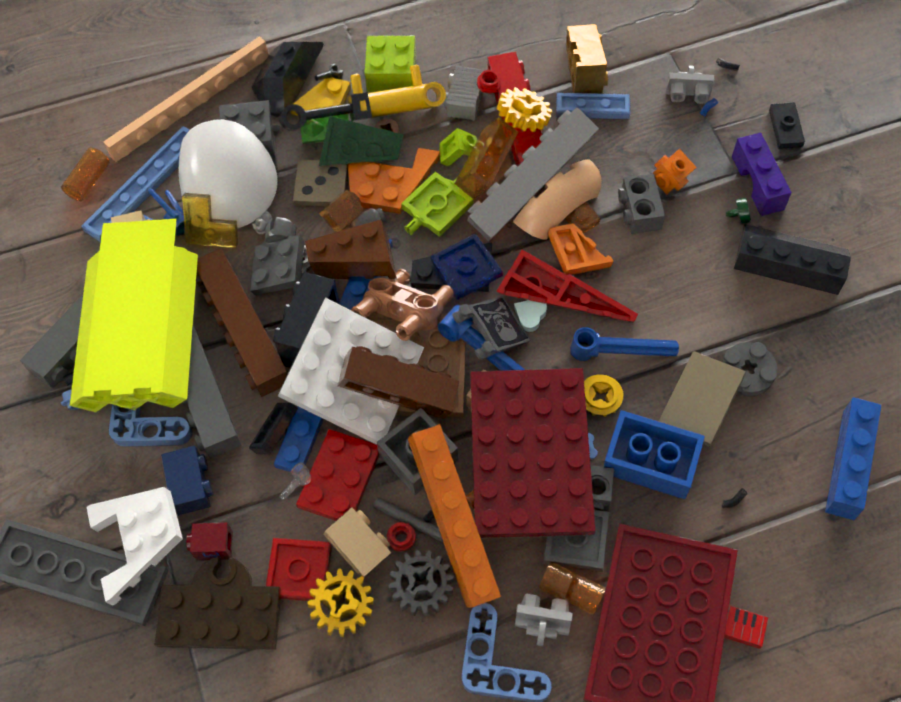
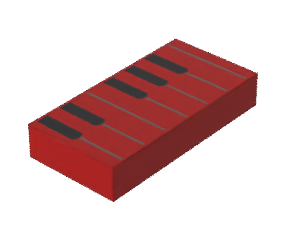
(745, 627)

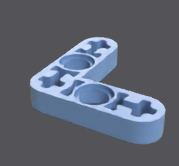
(137, 426)
(484, 664)

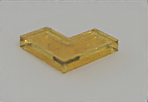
(200, 226)

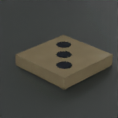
(318, 184)

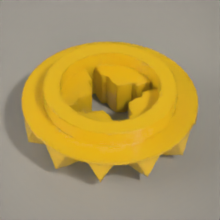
(602, 384)

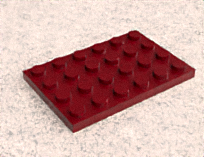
(531, 453)
(661, 620)

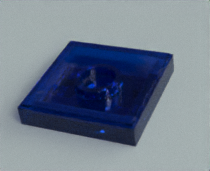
(466, 266)

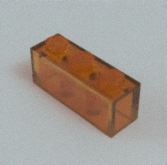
(486, 158)

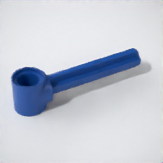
(456, 331)
(618, 345)

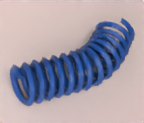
(707, 107)

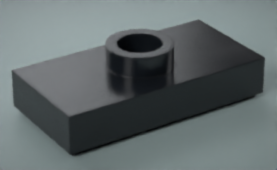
(786, 125)
(273, 428)

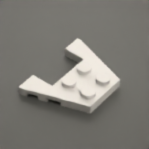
(147, 532)

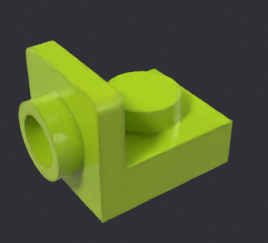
(455, 146)

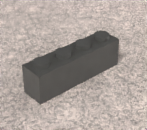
(56, 350)

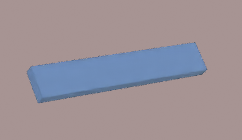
(136, 189)

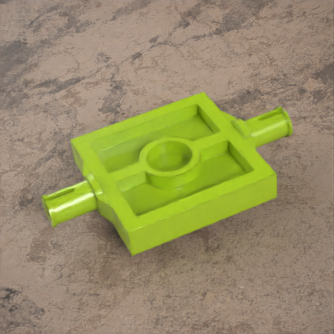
(436, 205)

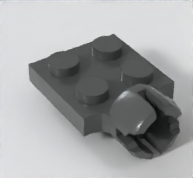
(278, 259)

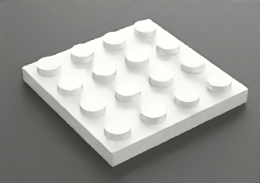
(319, 363)

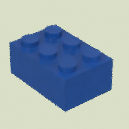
(654, 454)

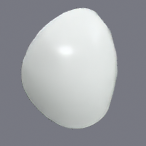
(230, 167)

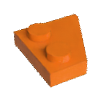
(576, 251)

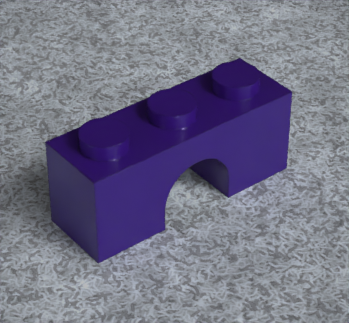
(769, 186)

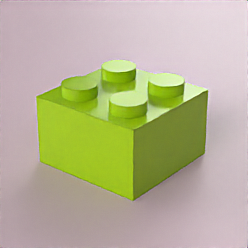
(389, 62)

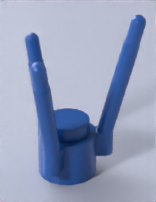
(171, 213)

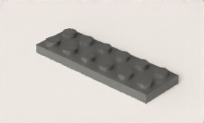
(73, 572)

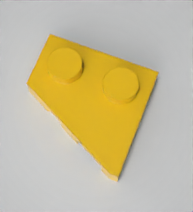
(325, 94)

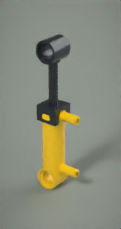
(372, 104)

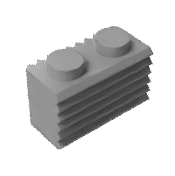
(464, 95)

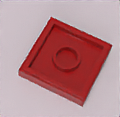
(297, 566)

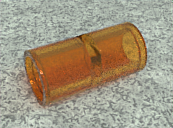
(85, 174)
(572, 587)

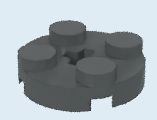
(758, 357)

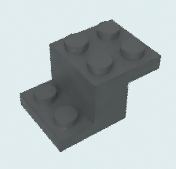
(257, 119)

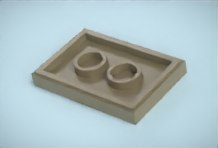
(703, 396)

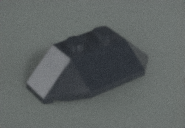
(285, 73)

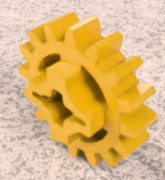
(524, 109)
(353, 606)

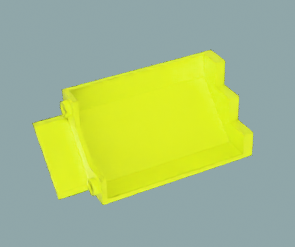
(135, 319)

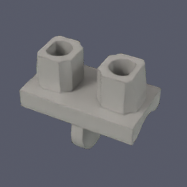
(691, 84)
(543, 621)

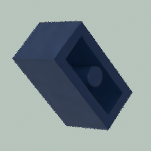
(187, 480)

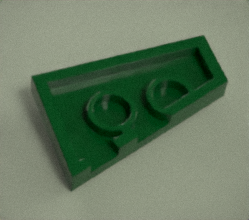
(357, 142)

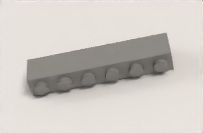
(531, 175)

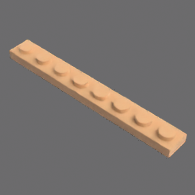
(186, 99)

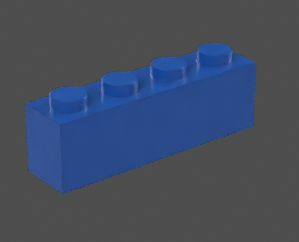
(853, 459)

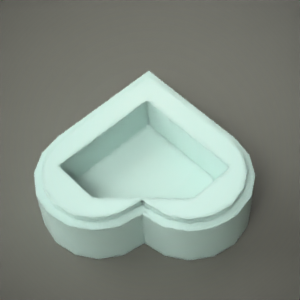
(530, 313)

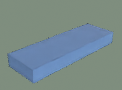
(594, 105)

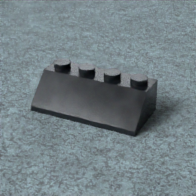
(792, 259)

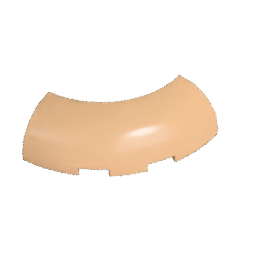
(560, 198)

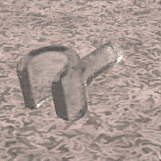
(301, 477)

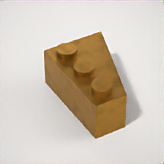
(586, 59)

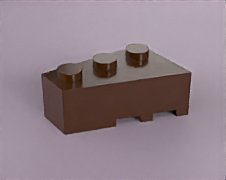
(352, 252)

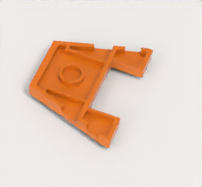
(389, 185)

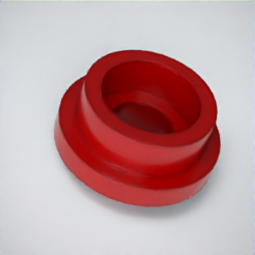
(489, 81)
(401, 528)

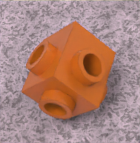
(669, 175)

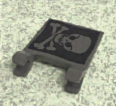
(496, 324)

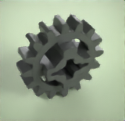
(413, 593)

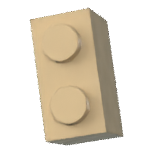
(357, 542)

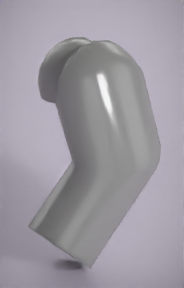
(261, 222)

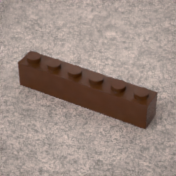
(241, 323)

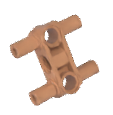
(404, 304)

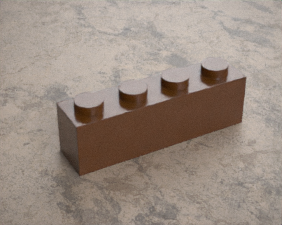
(398, 382)

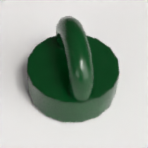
(742, 211)

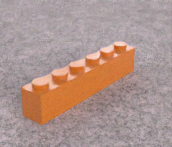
(453, 517)

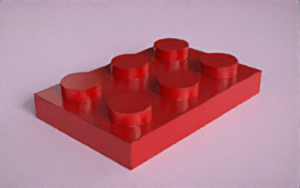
(338, 476)

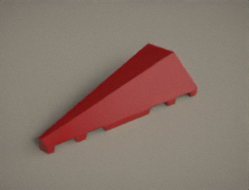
(542, 283)

